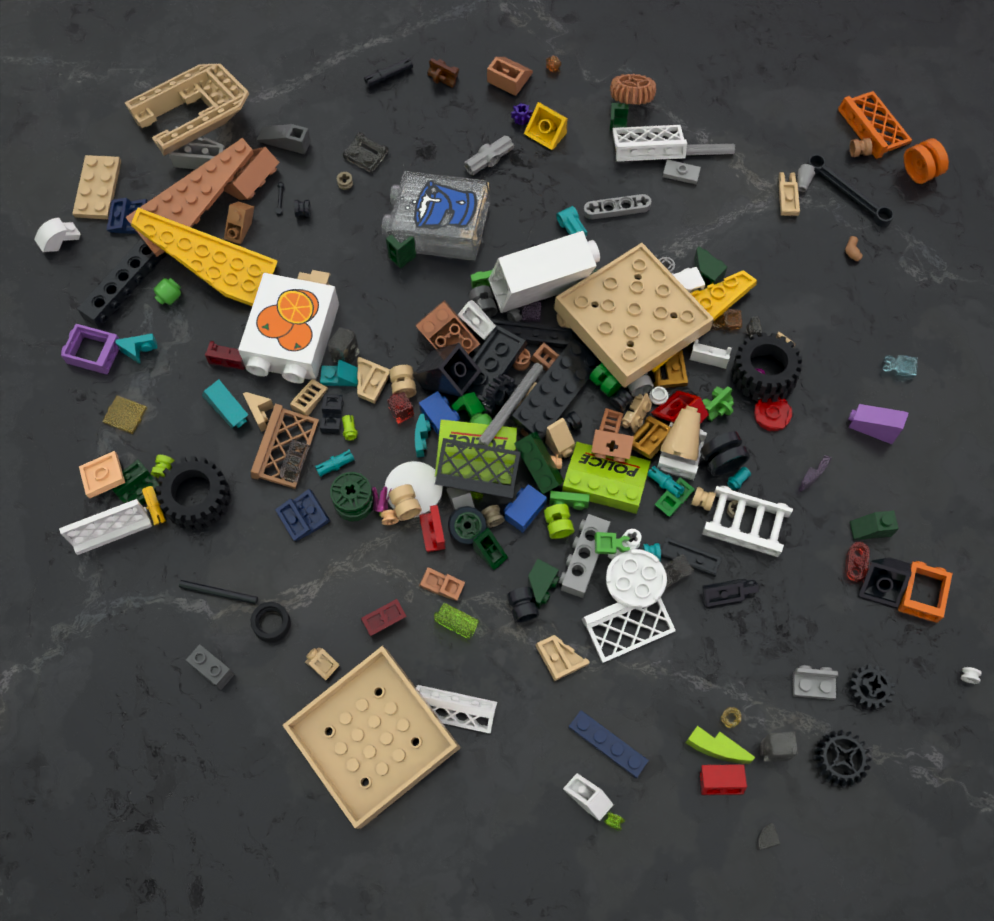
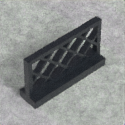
(477, 485)

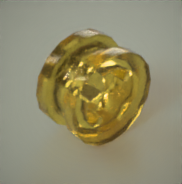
(736, 713)

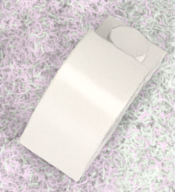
(54, 232)

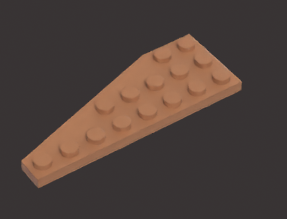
(197, 191)

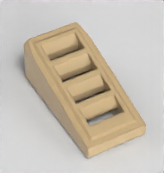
(296, 403)

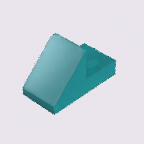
(133, 345)
(340, 375)

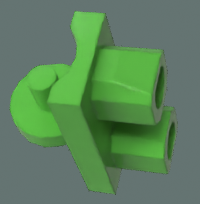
(720, 404)

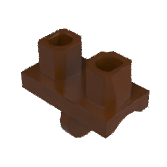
(442, 72)

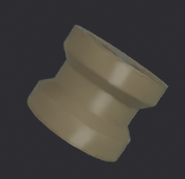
(493, 516)

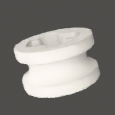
(971, 675)

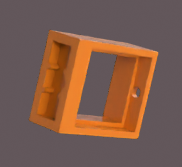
(922, 610)

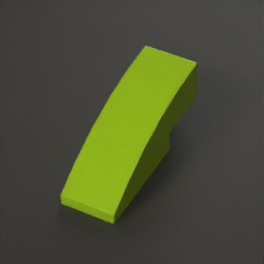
(719, 747)

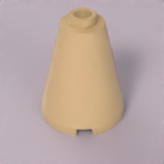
(684, 435)

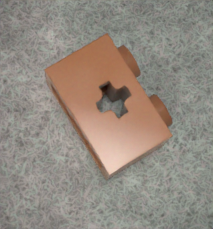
(623, 443)

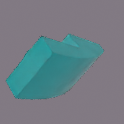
(421, 434)

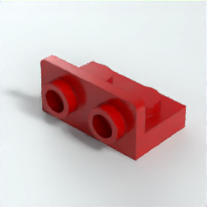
(432, 530)

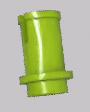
(349, 428)

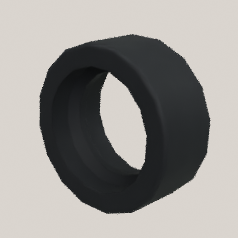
(263, 608)

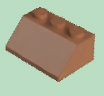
(252, 174)

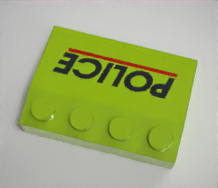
(471, 433)
(606, 480)

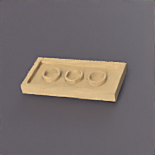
(96, 187)

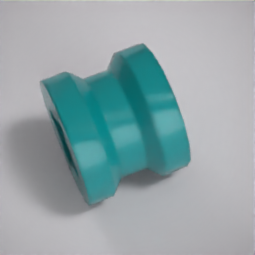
(654, 549)

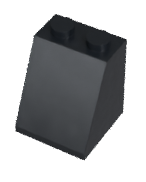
(447, 370)

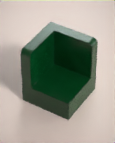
(618, 115)

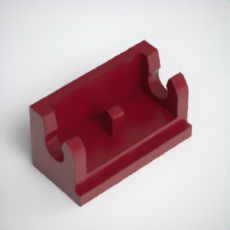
(224, 356)
(383, 617)

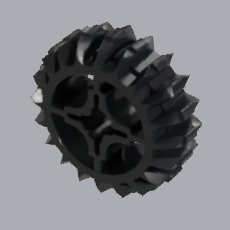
(846, 765)

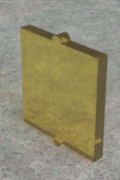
(124, 414)

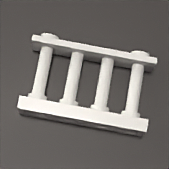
(734, 534)

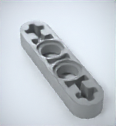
(616, 204)

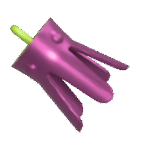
(380, 504)

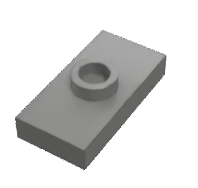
(681, 172)

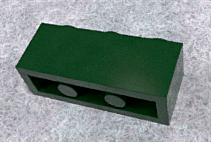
(539, 462)

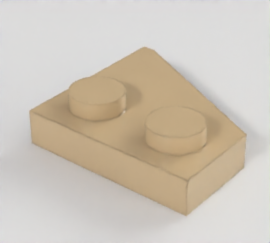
(370, 379)
(559, 658)

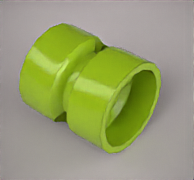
(559, 522)

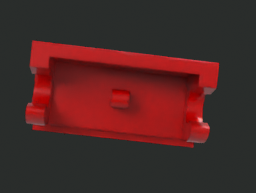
(723, 780)

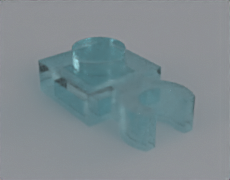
(903, 365)

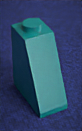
(225, 404)

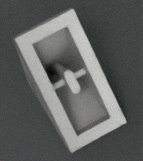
(460, 498)

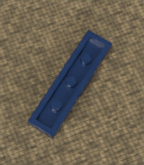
(608, 744)

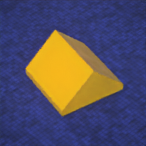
(546, 126)

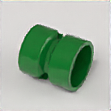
(602, 377)

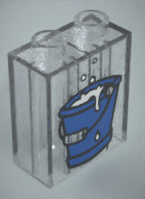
(440, 213)

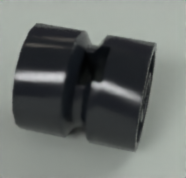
(524, 608)

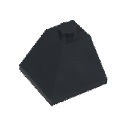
(886, 581)

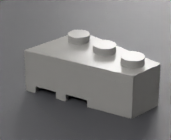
(195, 153)

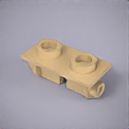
(640, 405)

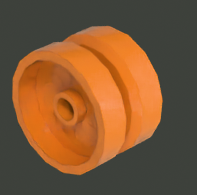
(926, 160)

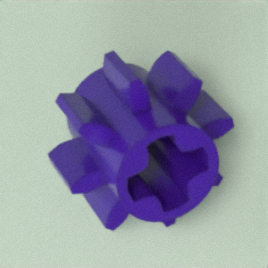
(521, 114)

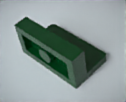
(401, 252)

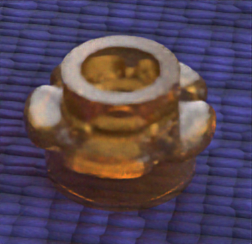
(553, 63)

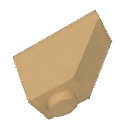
(560, 439)

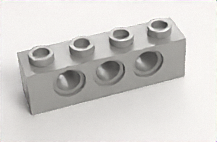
(578, 584)

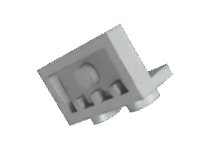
(814, 683)

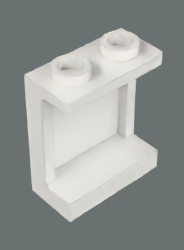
(678, 465)

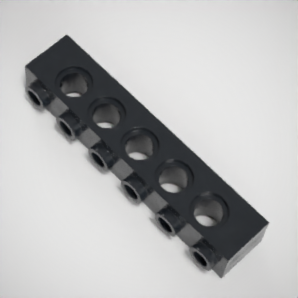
(114, 282)

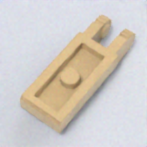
(788, 195)

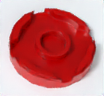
(773, 415)

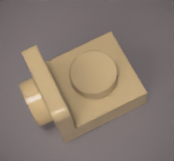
(321, 662)

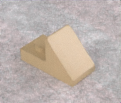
(258, 406)

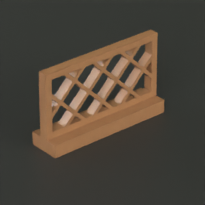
(269, 439)

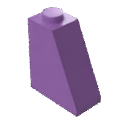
(878, 422)

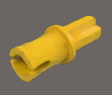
(153, 505)

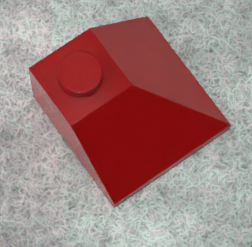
(679, 400)

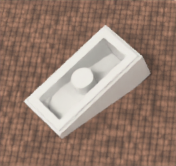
(476, 319)

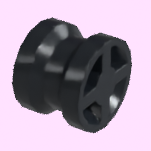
(302, 208)
(621, 400)

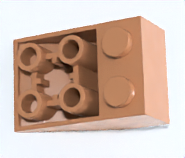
(444, 328)

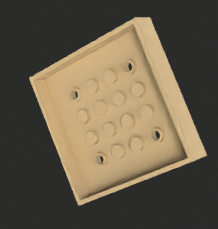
(633, 314)
(371, 737)

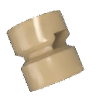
(402, 380)
(405, 504)

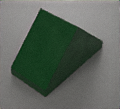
(489, 549)

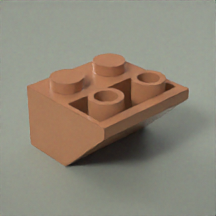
(508, 74)

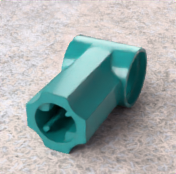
(570, 220)

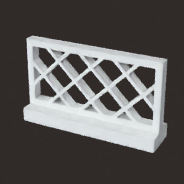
(652, 149)
(107, 526)
(617, 610)

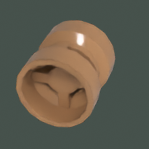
(860, 147)

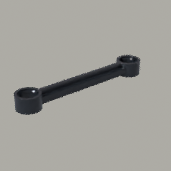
(851, 191)

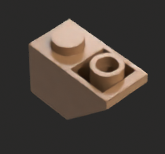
(238, 221)

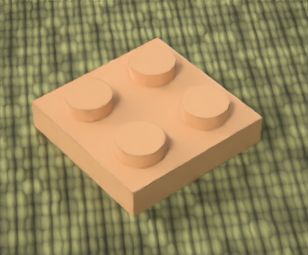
(101, 474)

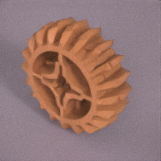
(633, 89)

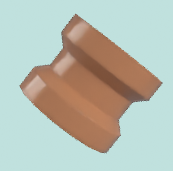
(522, 365)

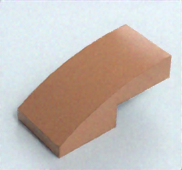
(442, 584)

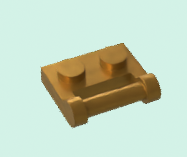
(675, 373)
(652, 441)

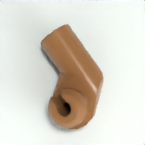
(851, 249)

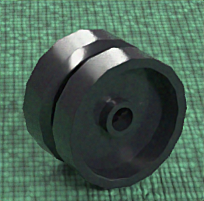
(725, 453)

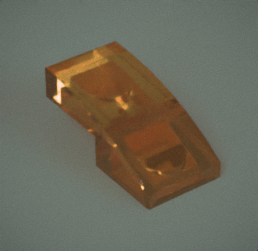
(728, 320)

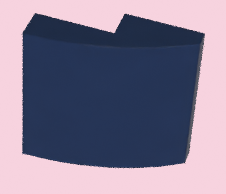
(117, 216)
(302, 515)

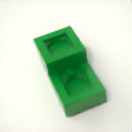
(669, 503)

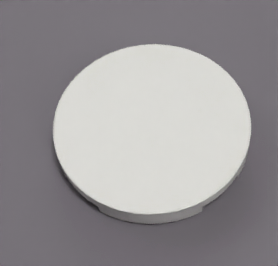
(421, 478)
(636, 579)

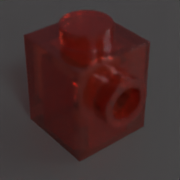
(400, 407)

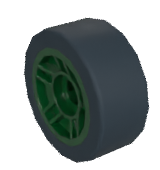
(457, 521)

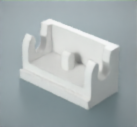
(710, 355)

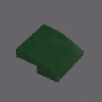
(136, 479)

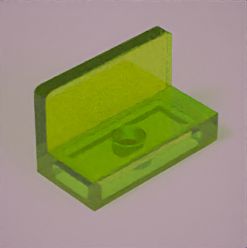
(456, 620)

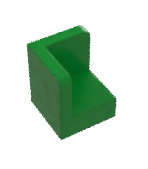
(470, 403)

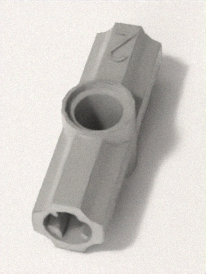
(488, 155)

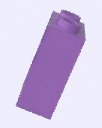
(106, 356)

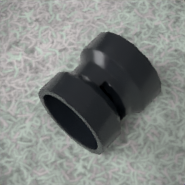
(572, 421)

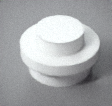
(658, 395)

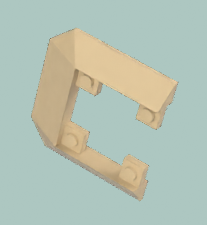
(206, 81)

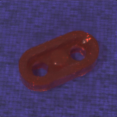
(856, 562)

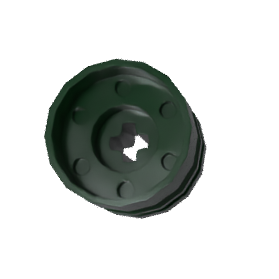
(356, 505)

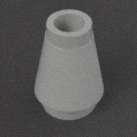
(805, 176)

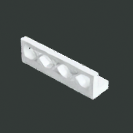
(456, 703)

